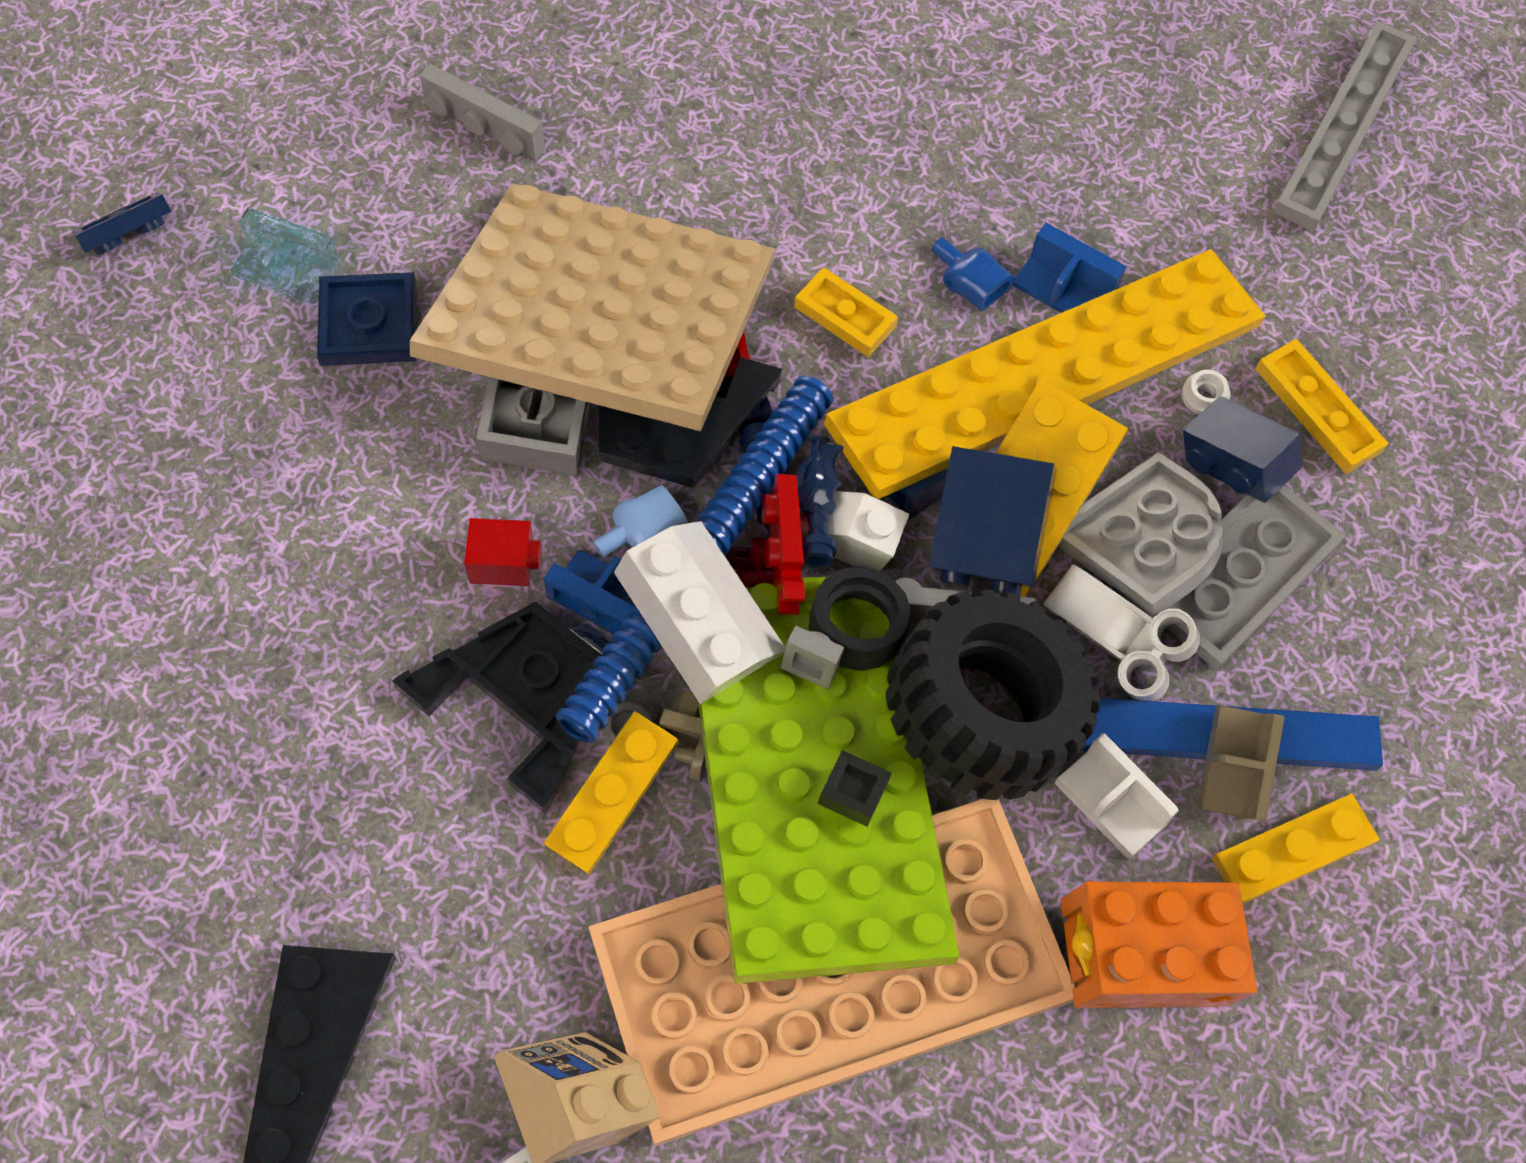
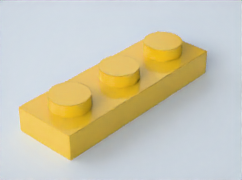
(1321, 406)
(611, 792)
(1297, 848)

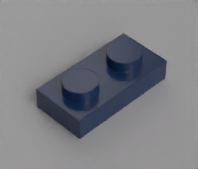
(106, 231)

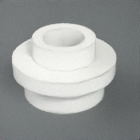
(1204, 380)

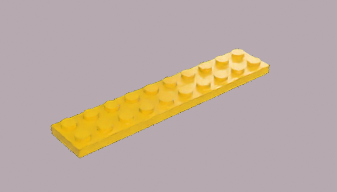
(1085, 351)

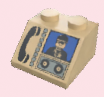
(574, 1095)

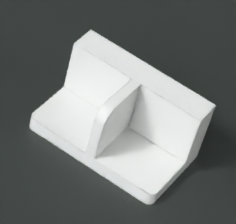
(1117, 796)

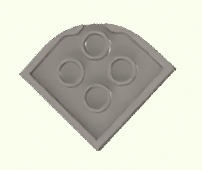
(1149, 534)

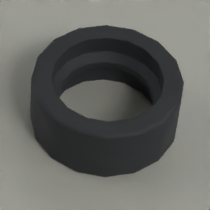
(879, 591)

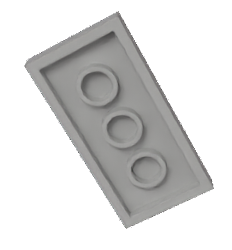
(1261, 563)

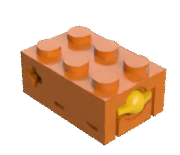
(1157, 944)

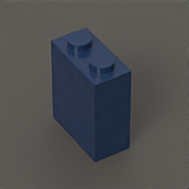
(992, 519)

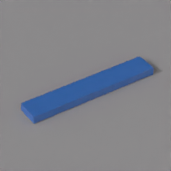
(1185, 732)

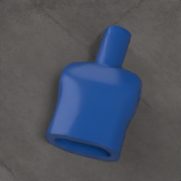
(973, 274)

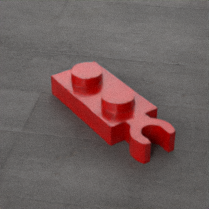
(784, 546)

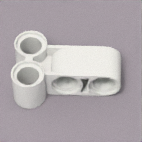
(1121, 629)

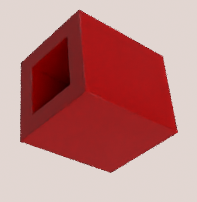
(501, 552)

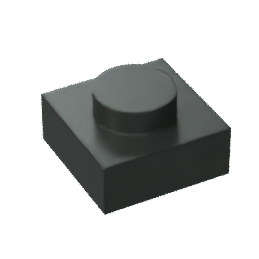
(854, 788)

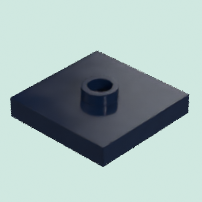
(366, 318)

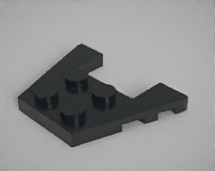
(678, 451)
(530, 670)

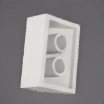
(698, 608)

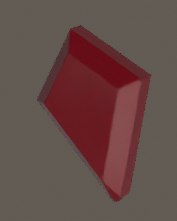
(750, 563)

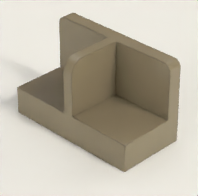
(1240, 763)

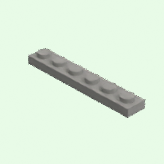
(1344, 126)

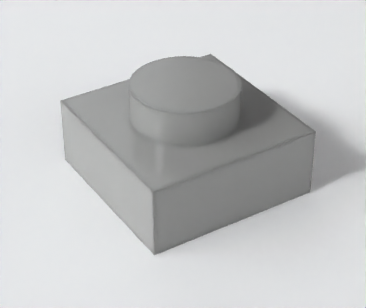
(812, 656)

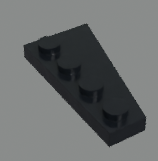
(309, 1046)

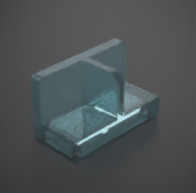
(284, 256)

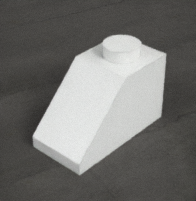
(863, 529)

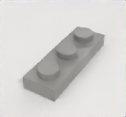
(482, 112)

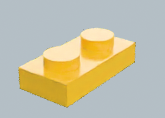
(846, 312)

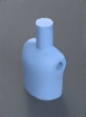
(640, 520)

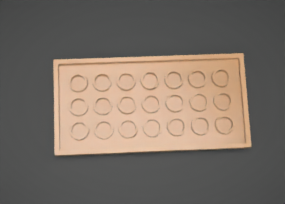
(744, 1047)

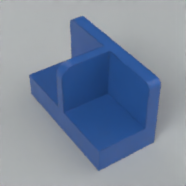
(1067, 271)
(590, 590)

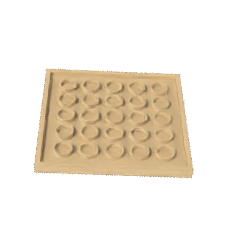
(597, 306)

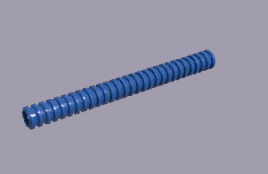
(724, 519)

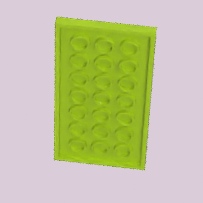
(796, 878)

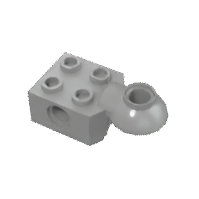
(531, 428)

